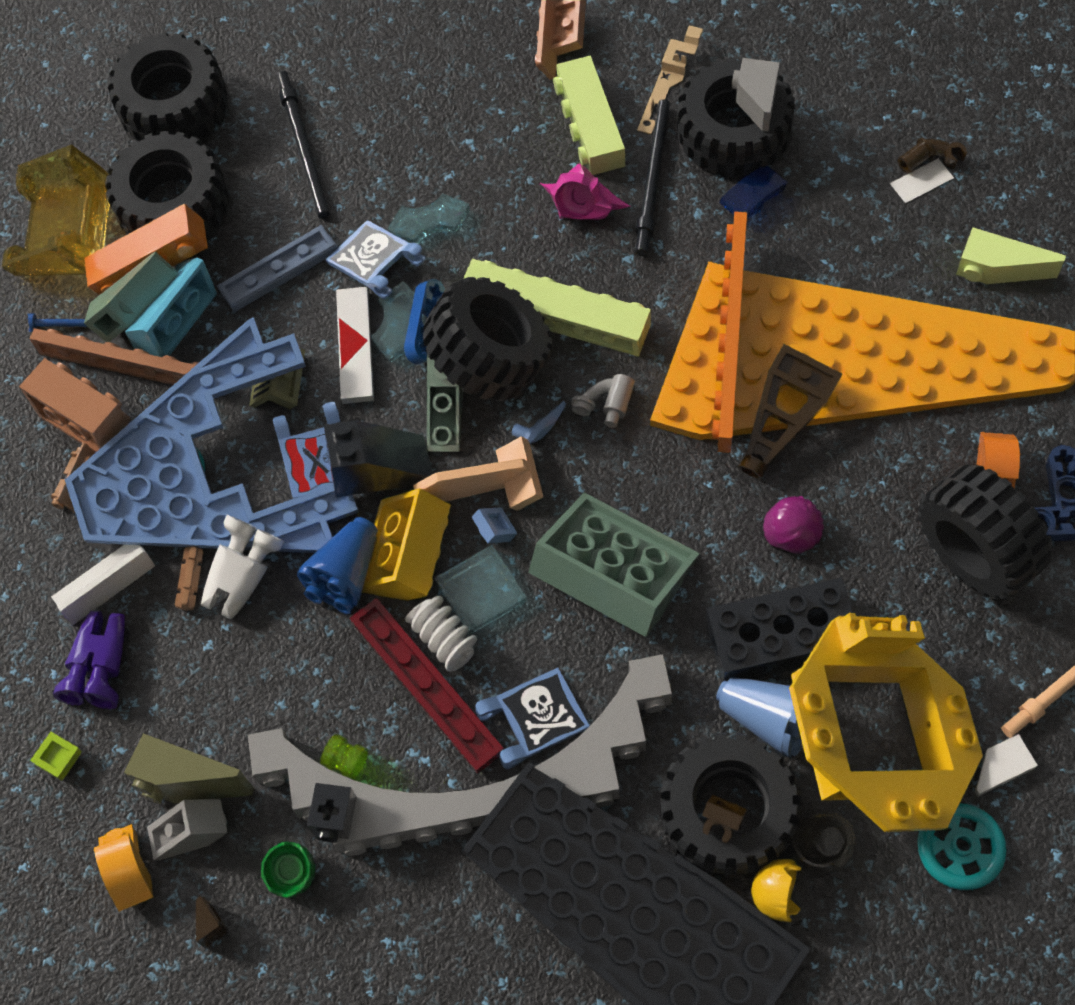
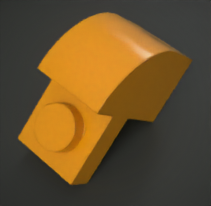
(123, 868)

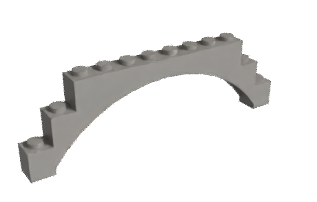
(394, 816)

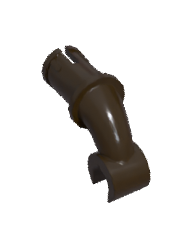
(927, 149)

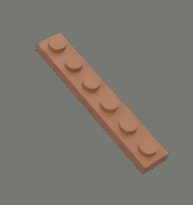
(109, 356)

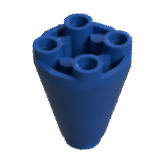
(340, 566)

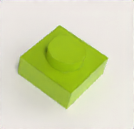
(56, 756)

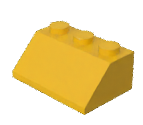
(406, 545)

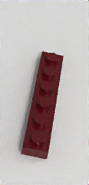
(427, 685)

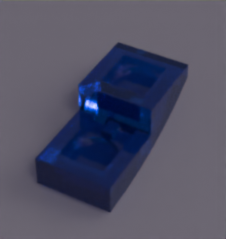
(753, 191)

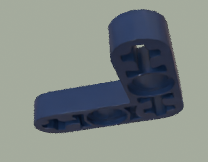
(1061, 507)

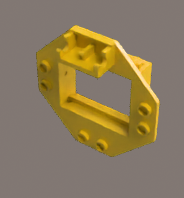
(936, 706)

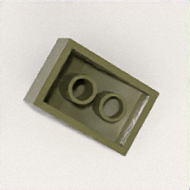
(179, 774)

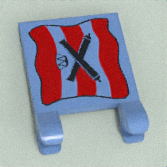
(306, 454)

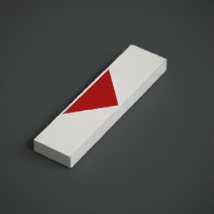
(354, 345)

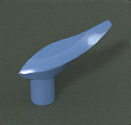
(541, 427)

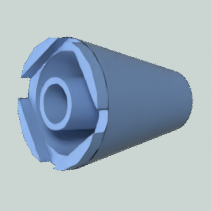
(763, 710)

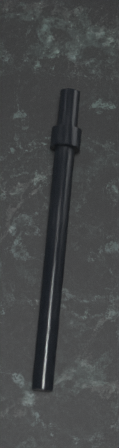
(289, 100)
(645, 223)

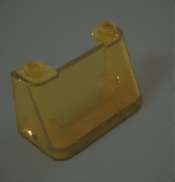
(65, 214)

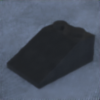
(374, 457)

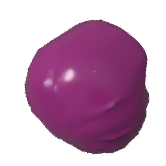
(793, 525)

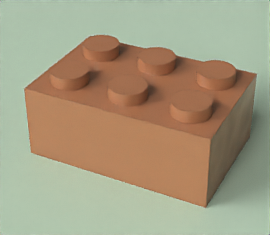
(74, 404)

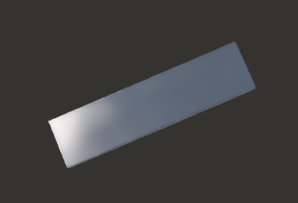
(277, 268)

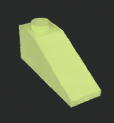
(998, 259)

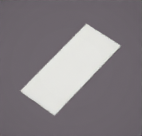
(921, 180)

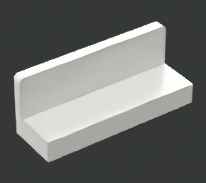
(102, 582)

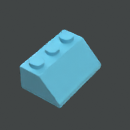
(174, 310)

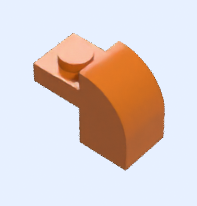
(1000, 454)

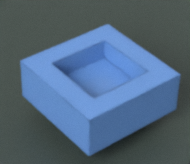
(494, 525)

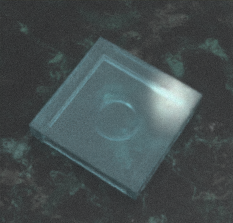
(480, 589)

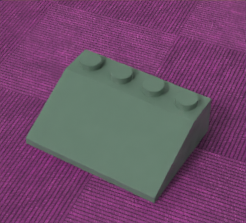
(612, 563)

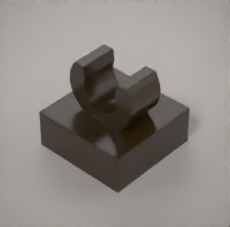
(723, 813)

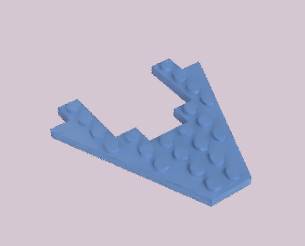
(150, 479)

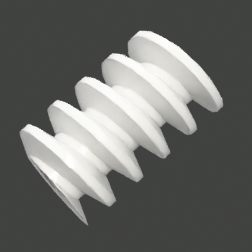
(441, 633)

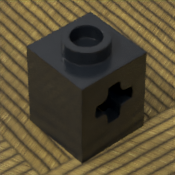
(324, 800)

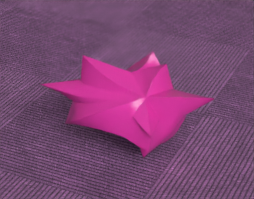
(582, 195)

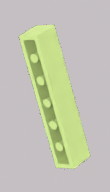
(574, 310)

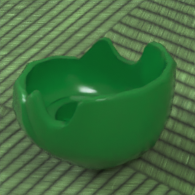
(288, 869)

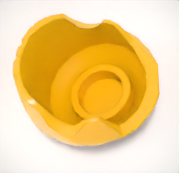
(773, 889)

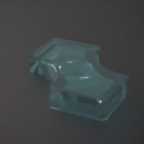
(440, 216)
(393, 330)

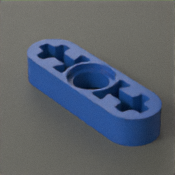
(424, 300)

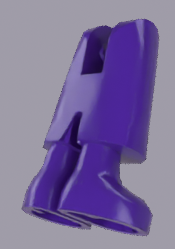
(95, 657)

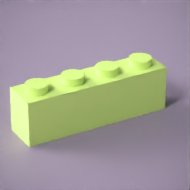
(590, 115)

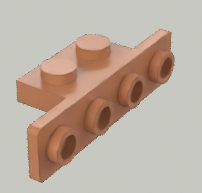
(559, 32)

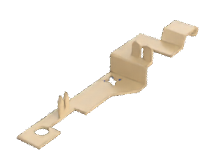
(674, 69)

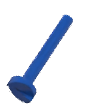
(34, 322)

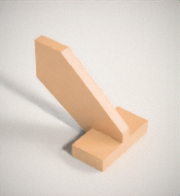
(513, 472)

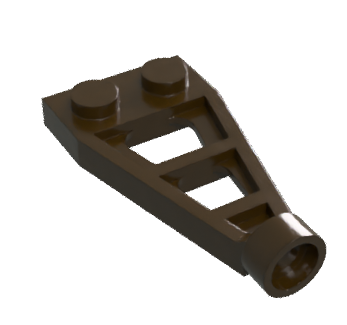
(803, 375)

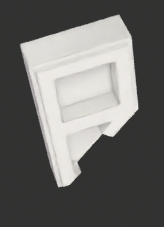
(1004, 764)

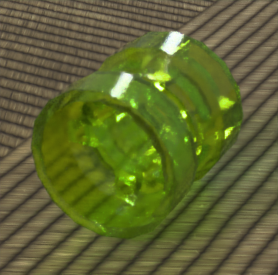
(344, 757)

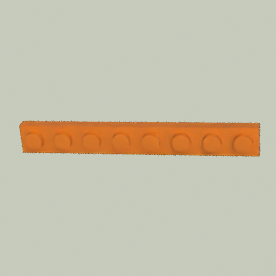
(729, 341)

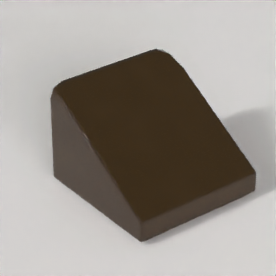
(208, 923)

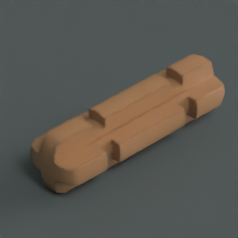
(189, 578)

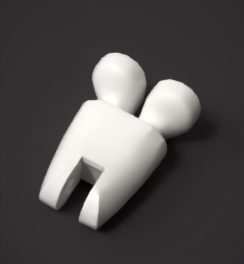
(236, 572)

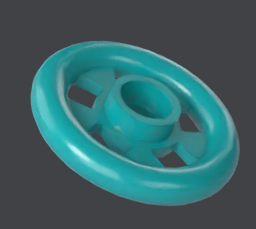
(954, 875)

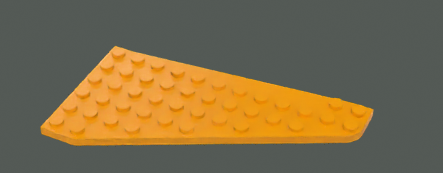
(888, 348)

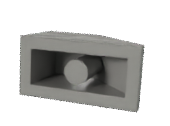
(756, 89)
(187, 828)

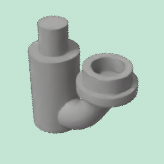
(619, 394)

